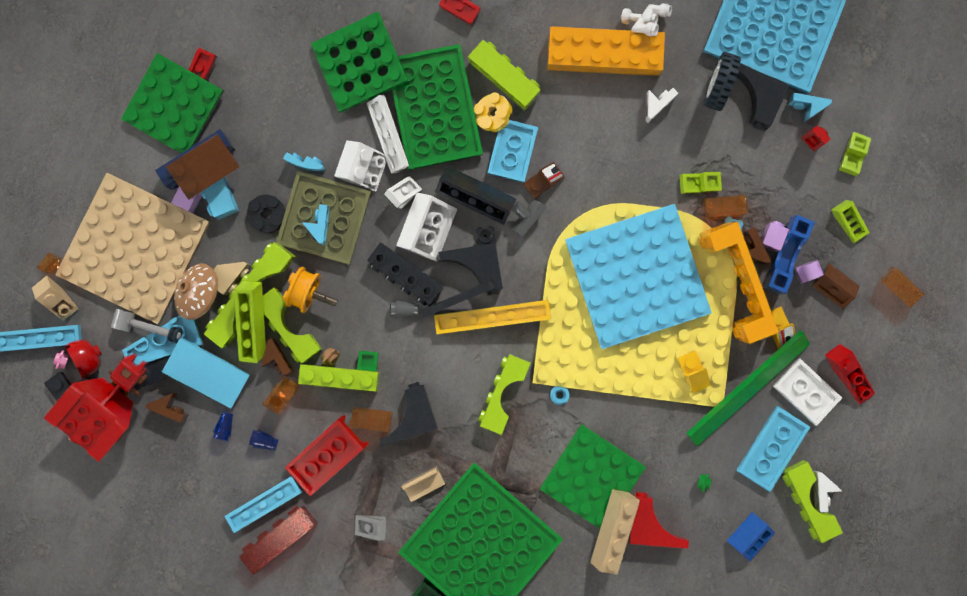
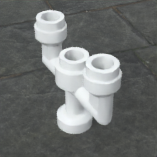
(647, 21)

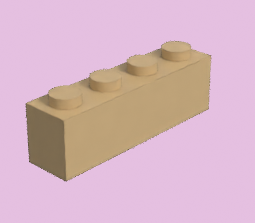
(614, 531)

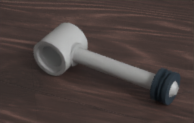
(125, 320)

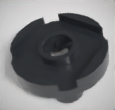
(257, 207)

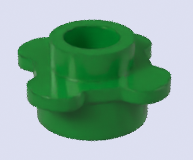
(704, 482)

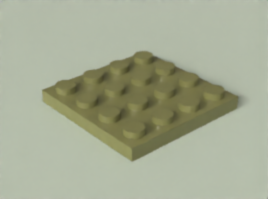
(345, 221)

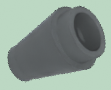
(403, 309)

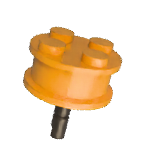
(304, 290)

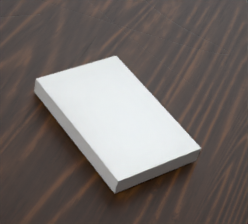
(807, 392)

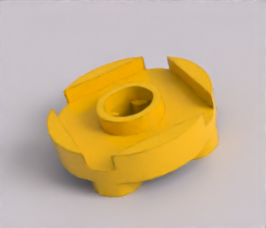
(502, 114)

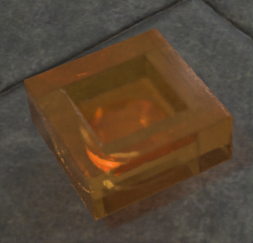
(49, 263)

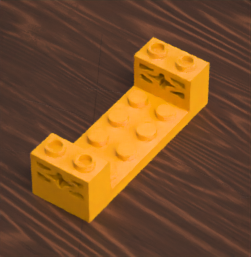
(761, 322)

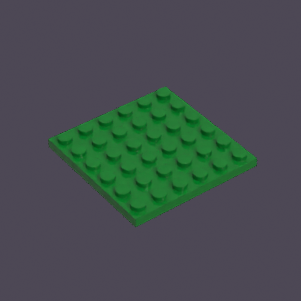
(480, 540)

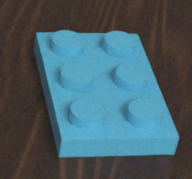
(513, 151)

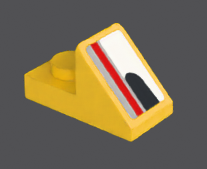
(785, 330)

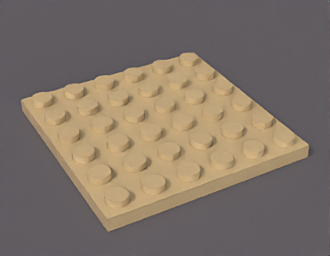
(132, 248)

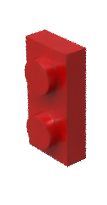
(461, 9)
(202, 63)
(816, 137)

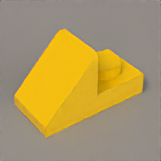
(693, 371)

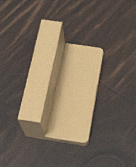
(423, 484)

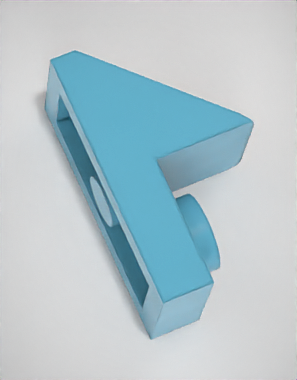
(811, 103)
(320, 229)

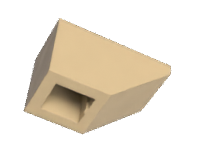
(229, 275)
(54, 298)

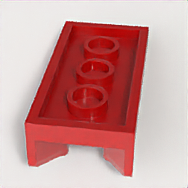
(325, 456)

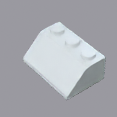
(426, 226)

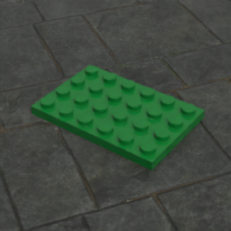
(436, 108)

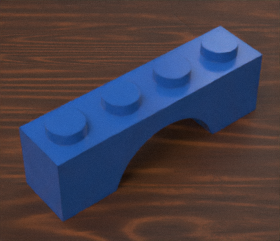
(781, 270)

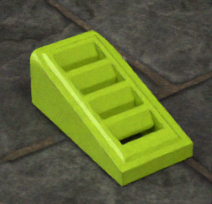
(845, 224)

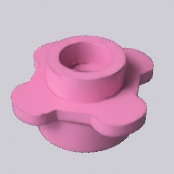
(61, 360)

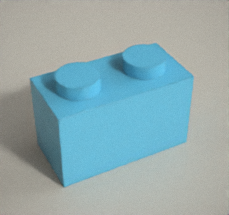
(220, 199)

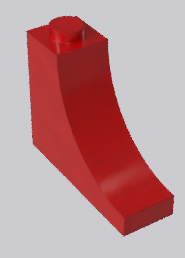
(647, 529)

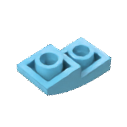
(309, 164)

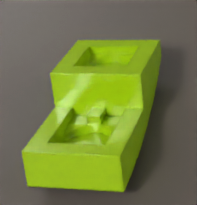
(854, 154)
(700, 182)

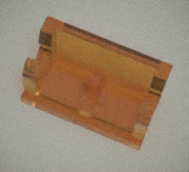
(725, 207)
(902, 286)
(371, 419)

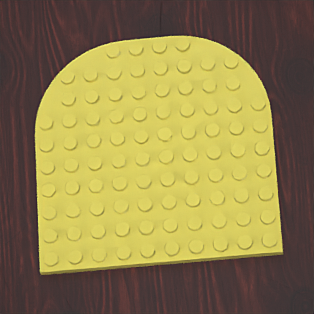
(646, 365)

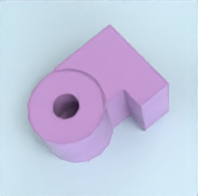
(808, 271)

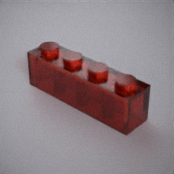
(277, 540)

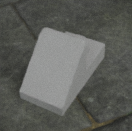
(370, 527)

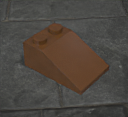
(202, 166)

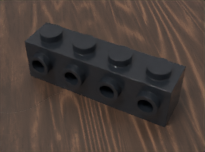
(475, 195)
(406, 274)

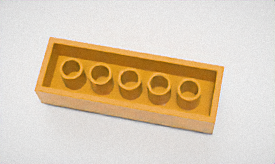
(605, 51)

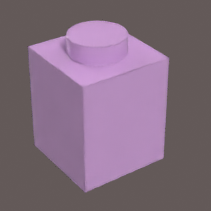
(182, 201)
(774, 236)

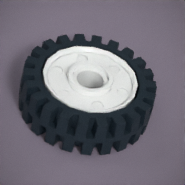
(722, 81)

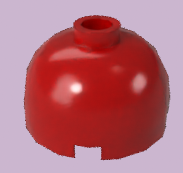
(84, 357)

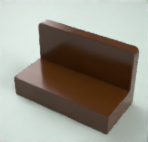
(836, 286)

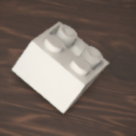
(361, 165)

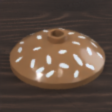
(196, 291)

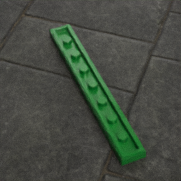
(748, 388)

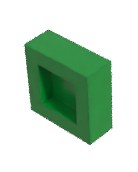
(368, 360)

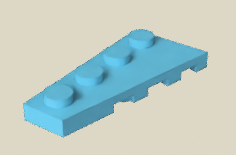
(157, 346)

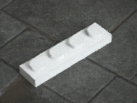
(387, 134)

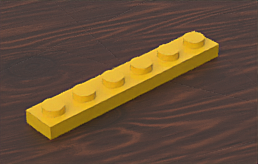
(492, 317)

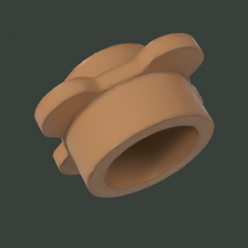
(330, 356)

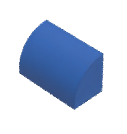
(751, 536)

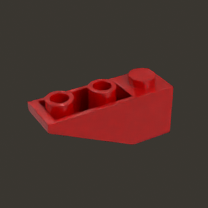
(850, 373)

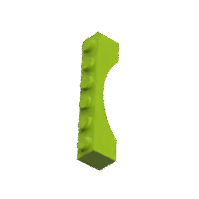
(274, 261)

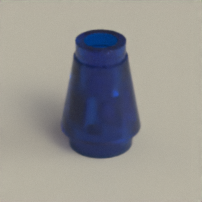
(223, 427)
(263, 440)

